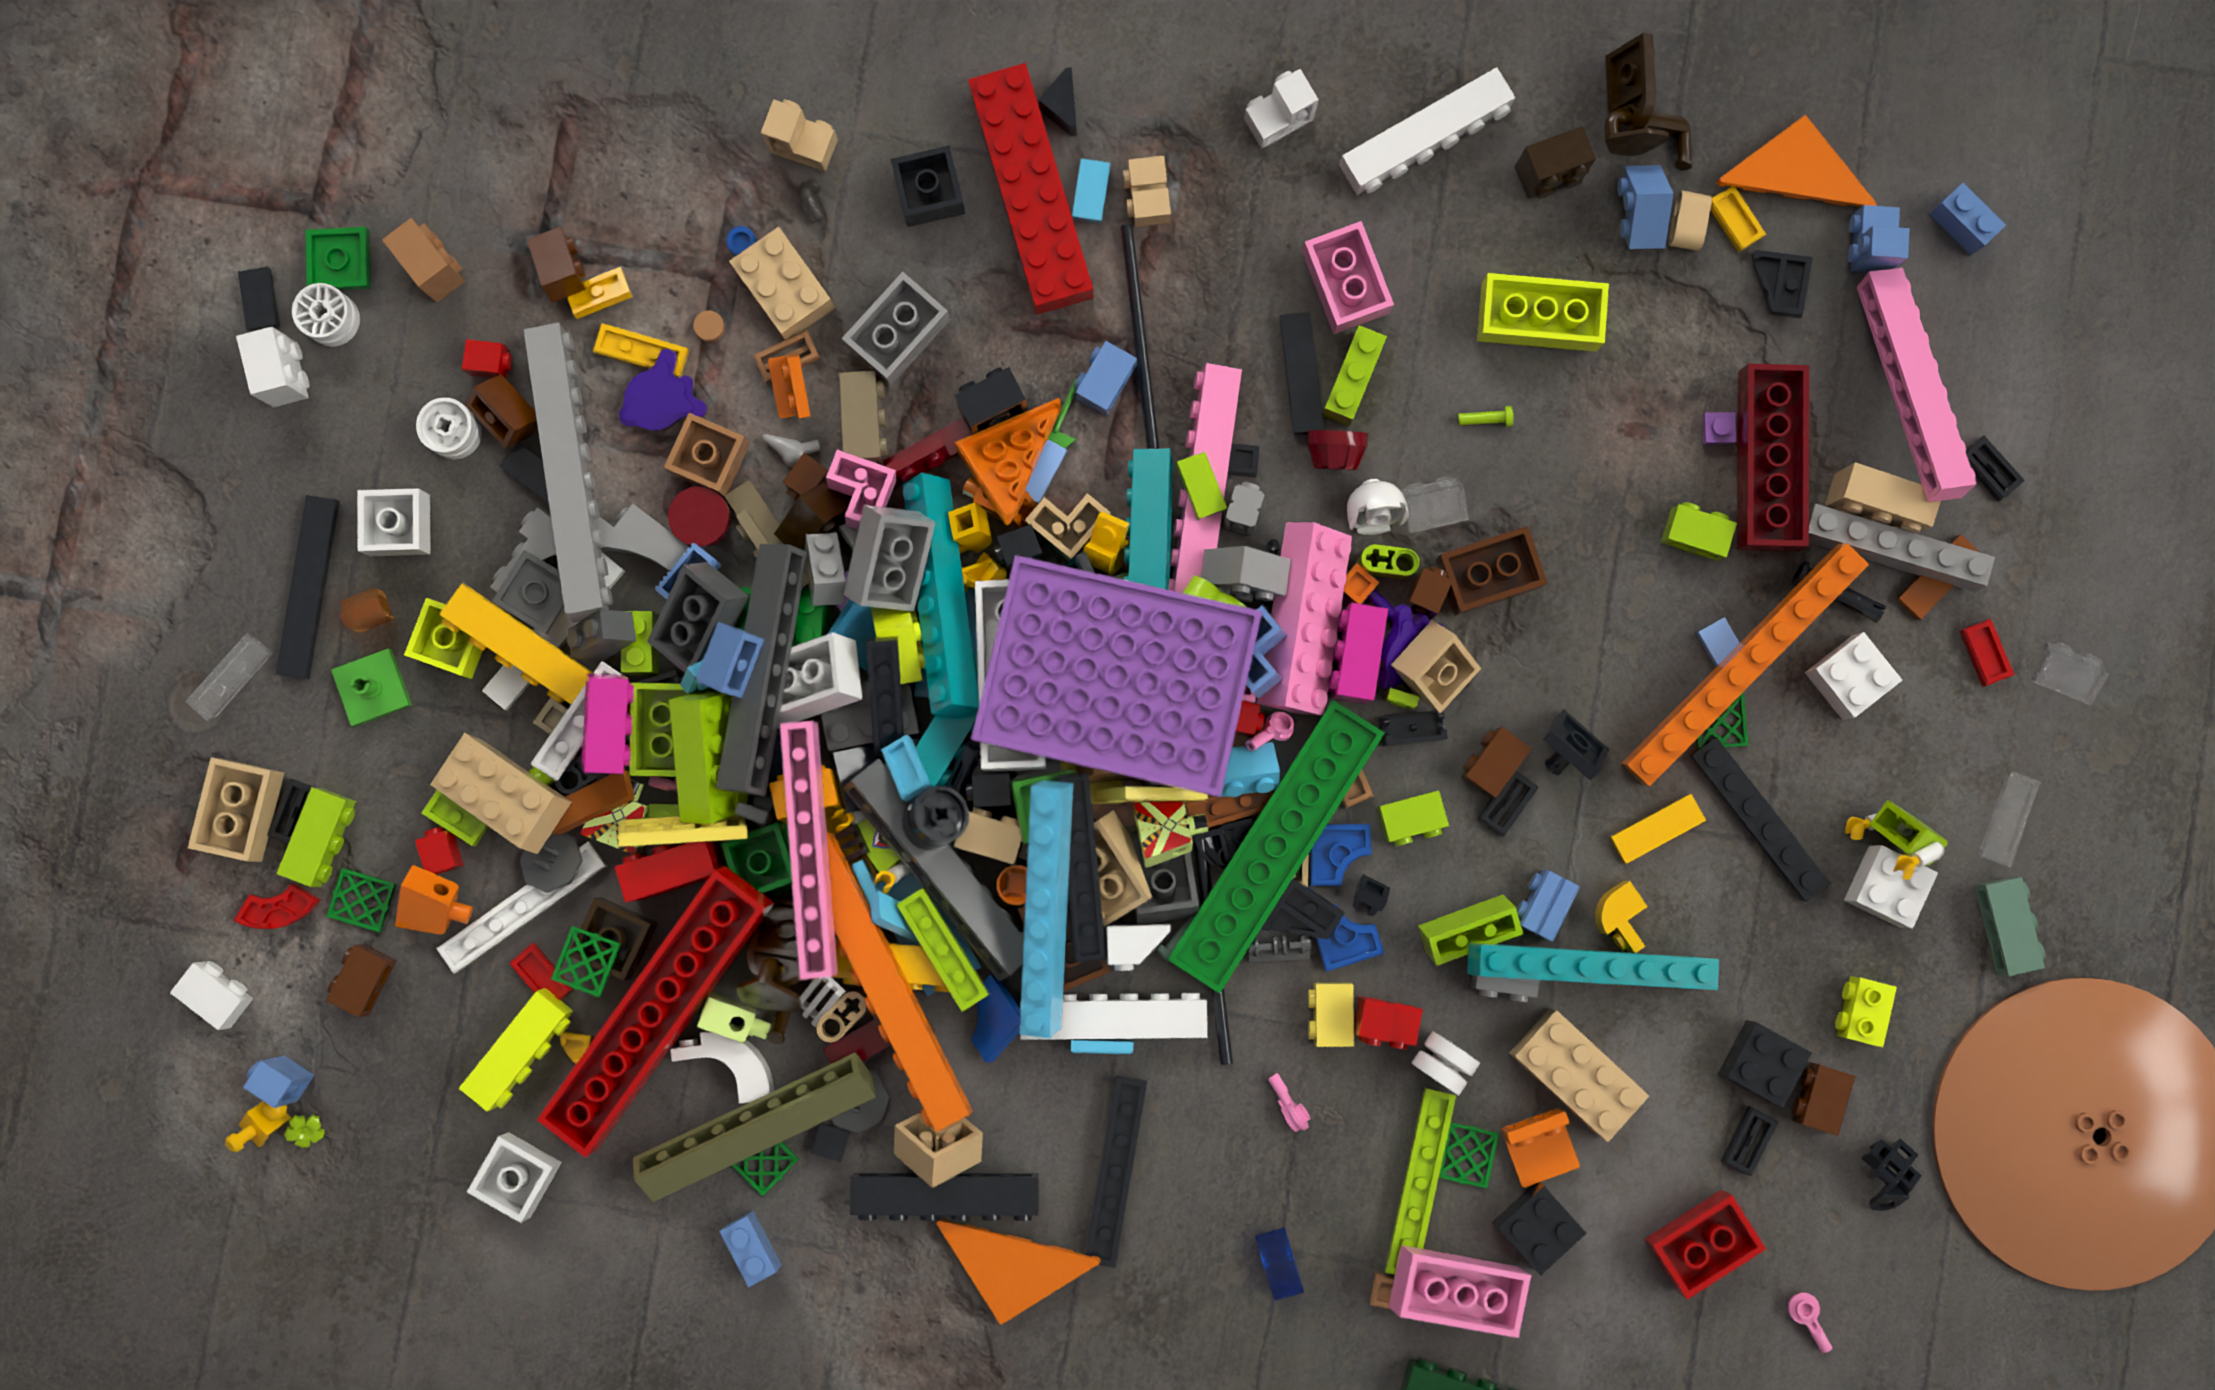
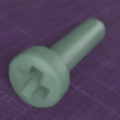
(1167, 950)

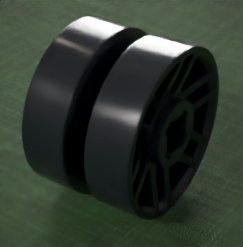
(935, 818)

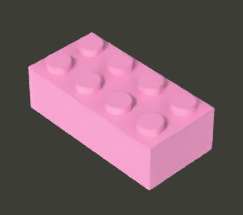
(1459, 1291)

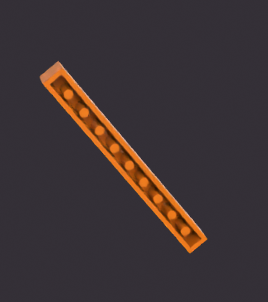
(1745, 663)
(892, 999)

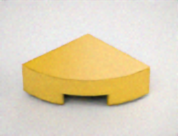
(575, 1044)

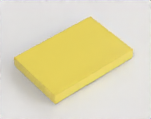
(1148, 794)

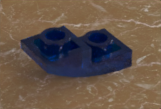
(1279, 1264)

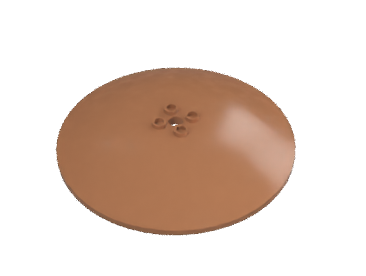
(2021, 1122)

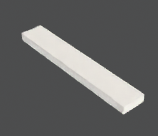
(507, 683)
(513, 915)

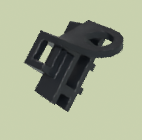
(1896, 1185)

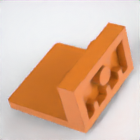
(1540, 1147)

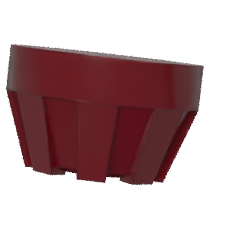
(1337, 449)
(699, 516)

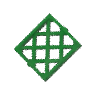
(1720, 720)
(368, 913)
(595, 937)
(1459, 1141)
(778, 1175)

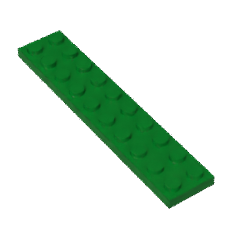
(1275, 846)

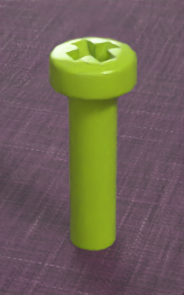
(1487, 417)

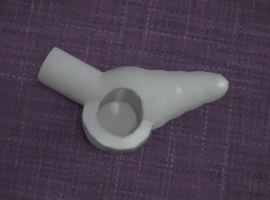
(790, 449)

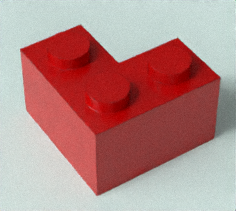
(1386, 1021)

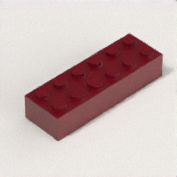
(1773, 458)

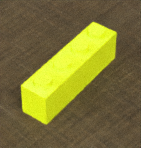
(516, 1050)

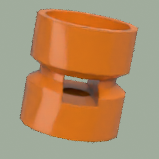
(1013, 884)

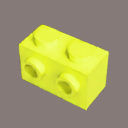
(1865, 1011)

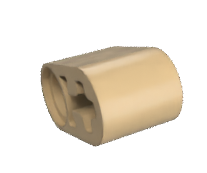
(1690, 220)
(842, 1004)

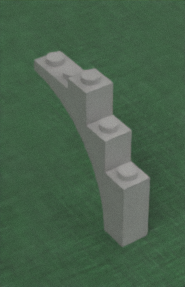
(633, 534)

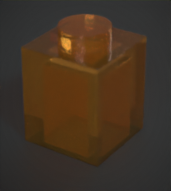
(366, 610)

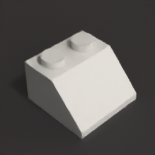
(1133, 943)

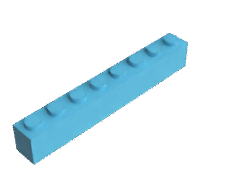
(1046, 908)

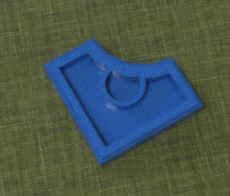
(1336, 850)
(1349, 944)
(997, 1020)

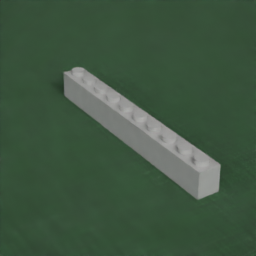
(567, 472)

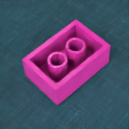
(1358, 653)
(606, 723)

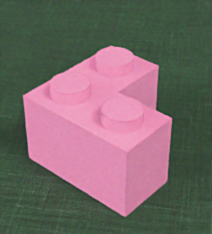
(862, 480)

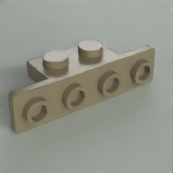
(755, 518)

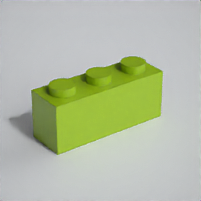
(1354, 375)
(317, 837)
(1480, 923)

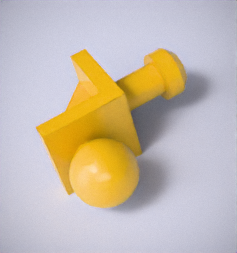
(983, 570)
(258, 1125)

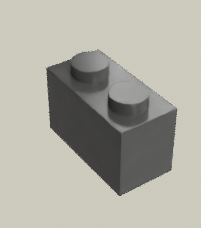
(601, 635)

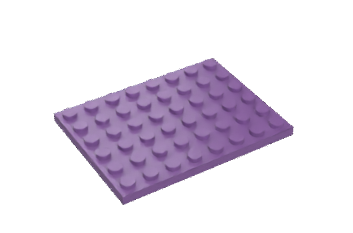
(1117, 676)

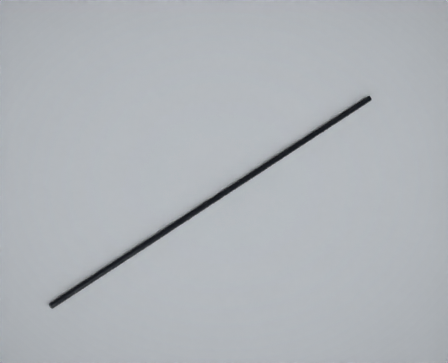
(1152, 443)

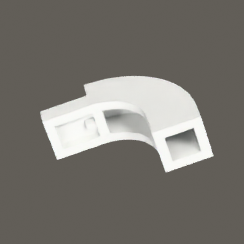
(744, 1060)

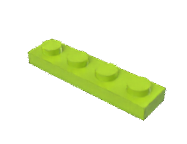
(943, 949)

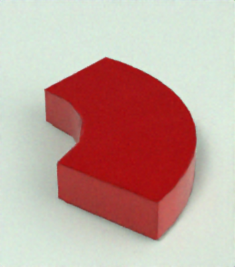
(277, 911)

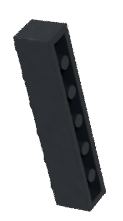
(959, 1196)

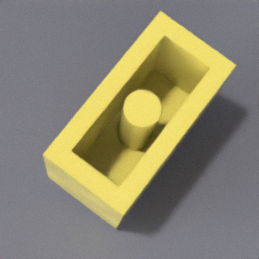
(1332, 1014)

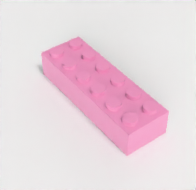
(1308, 617)

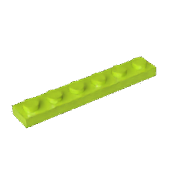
(1421, 1173)

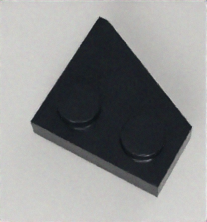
(1783, 281)
(1303, 913)

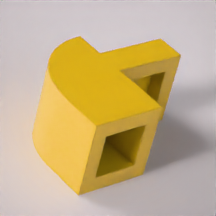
(970, 528)
(1107, 543)
(1613, 914)

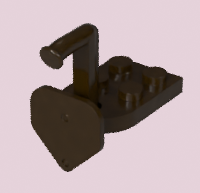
(1631, 93)
(770, 948)

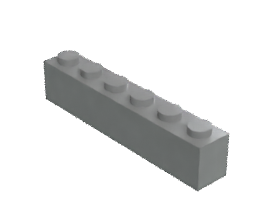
(1900, 548)

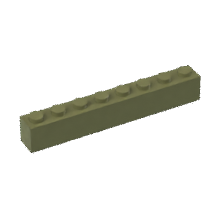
(753, 1127)

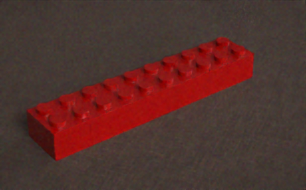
(655, 1011)

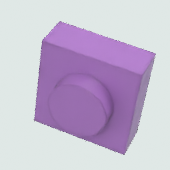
(1719, 428)

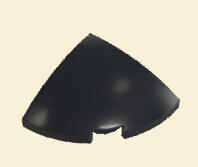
(1223, 840)

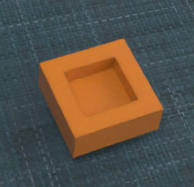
(1359, 584)

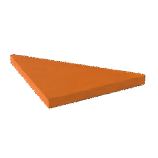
(1799, 167)
(1007, 455)
(1012, 1269)

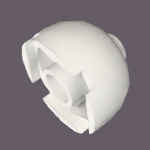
(1376, 507)

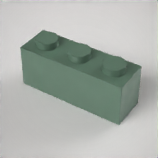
(2010, 926)

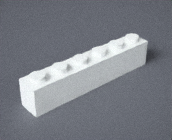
(1427, 131)
(1132, 1017)

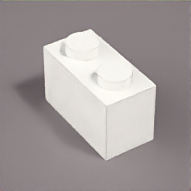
(212, 994)

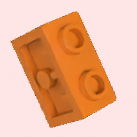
(789, 386)

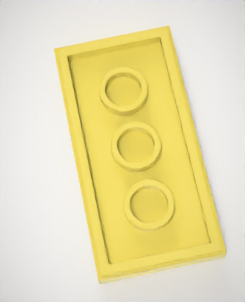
(670, 830)

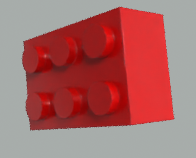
(667, 869)
(1705, 1244)

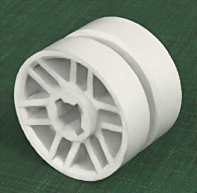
(325, 314)
(449, 428)
(1445, 1063)

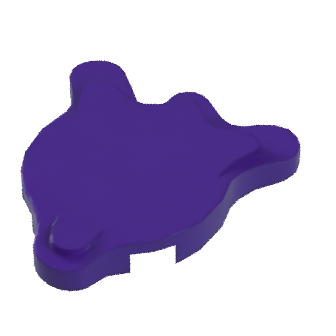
(659, 398)
(1401, 635)

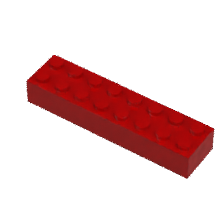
(1031, 188)

